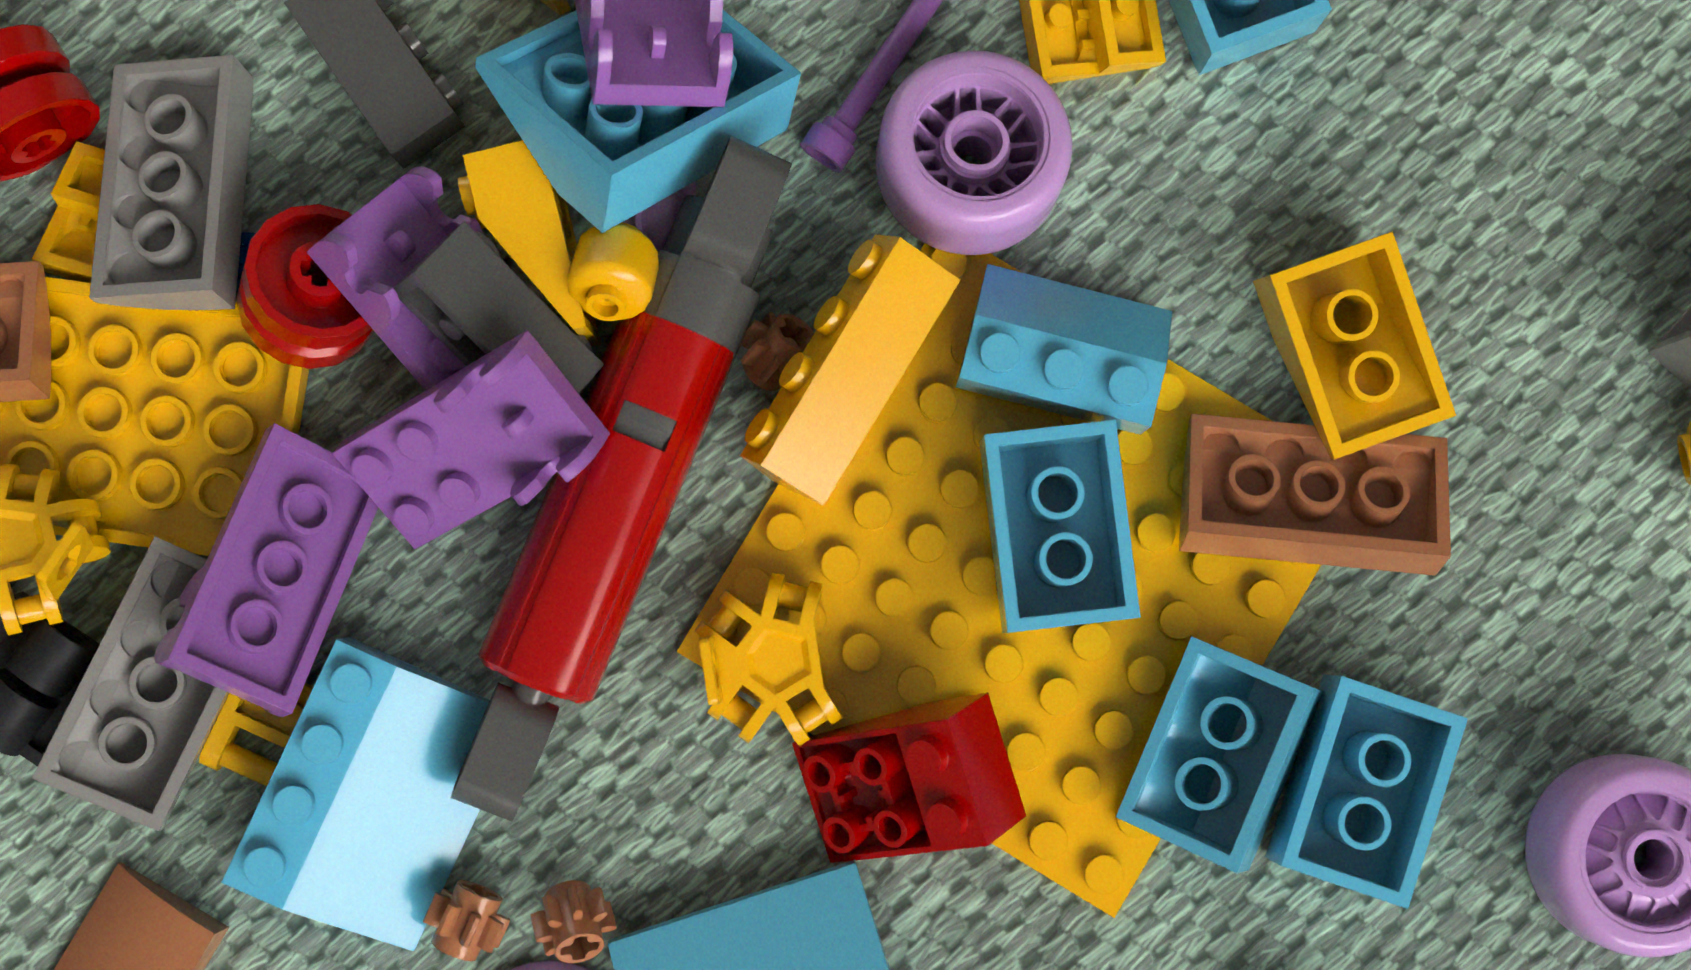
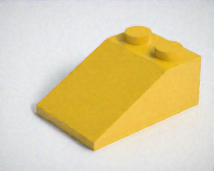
(529, 221)
(1356, 345)

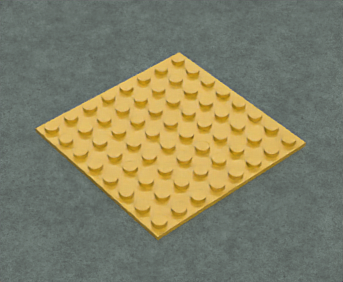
(917, 613)

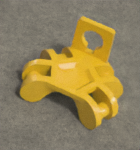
(31, 545)
(770, 661)

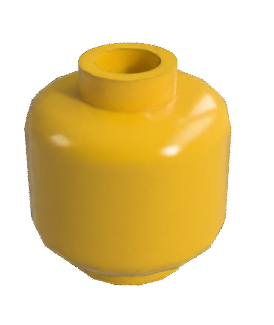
(613, 272)

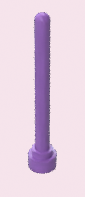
(834, 138)

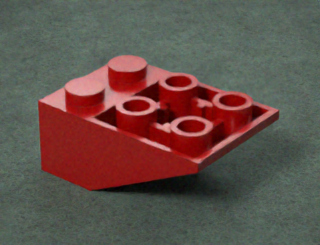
(912, 781)

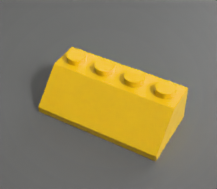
(848, 367)

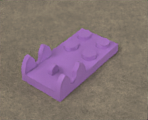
(656, 52)
(377, 250)
(474, 442)
(272, 575)

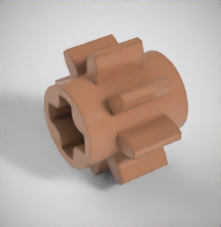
(772, 346)
(466, 920)
(573, 921)

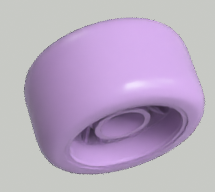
(980, 109)
(1585, 846)

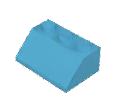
(1066, 349)
(1219, 755)

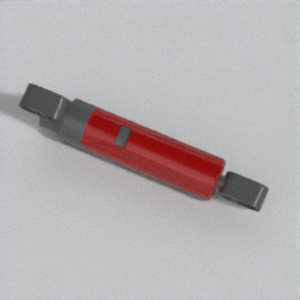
(606, 522)

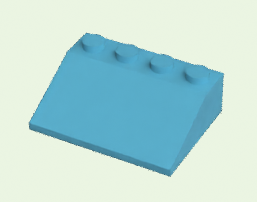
(629, 156)
(361, 799)
(795, 925)

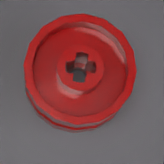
(40, 102)
(290, 301)

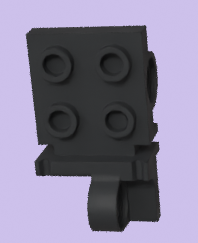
(38, 682)

